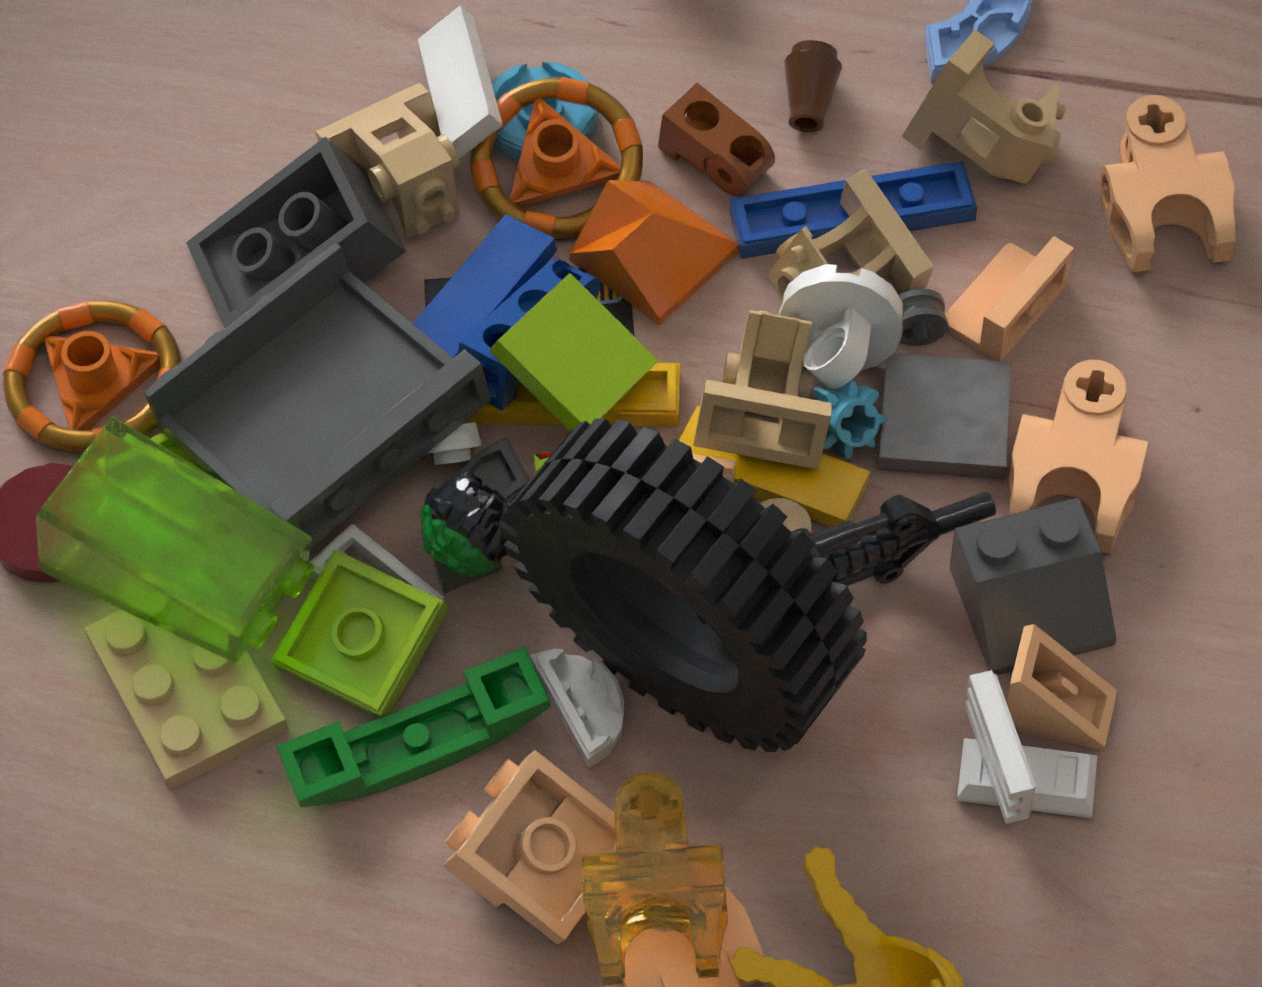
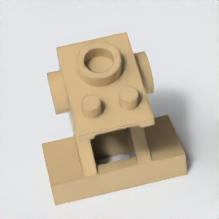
(1021, 132)
(410, 169)
(870, 236)
(770, 382)

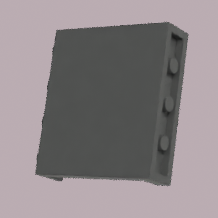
(316, 397)

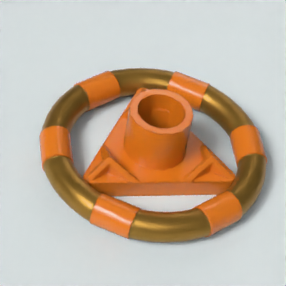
(556, 154)
(87, 370)

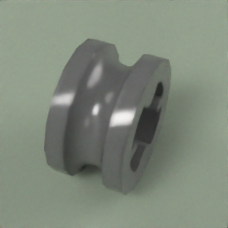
(923, 317)

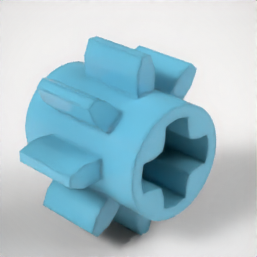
(853, 417)

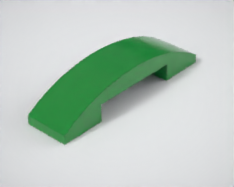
(418, 739)

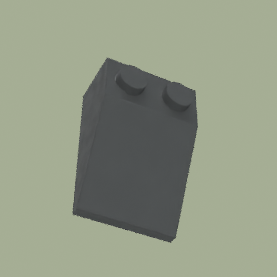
(289, 221)

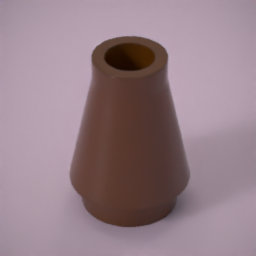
(810, 80)

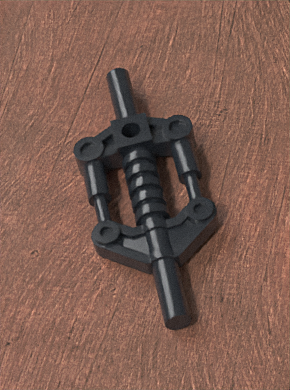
(892, 539)

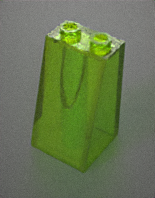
(170, 544)

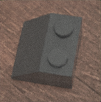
(1031, 571)

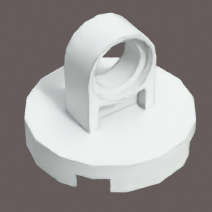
(851, 318)

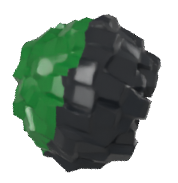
(464, 525)

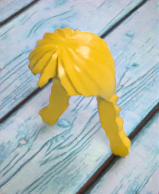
(877, 957)

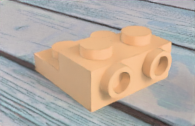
(532, 844)

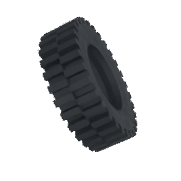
(643, 539)

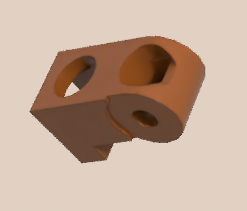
(715, 141)

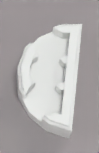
(585, 700)

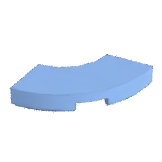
(996, 19)

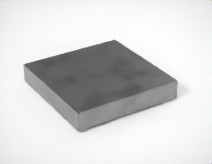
(945, 415)

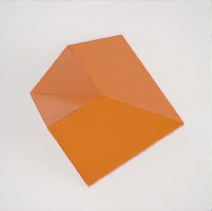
(649, 247)

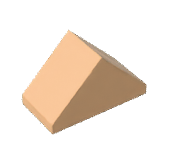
(1058, 694)

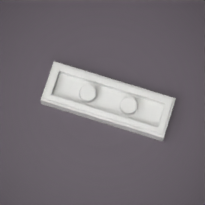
(459, 81)

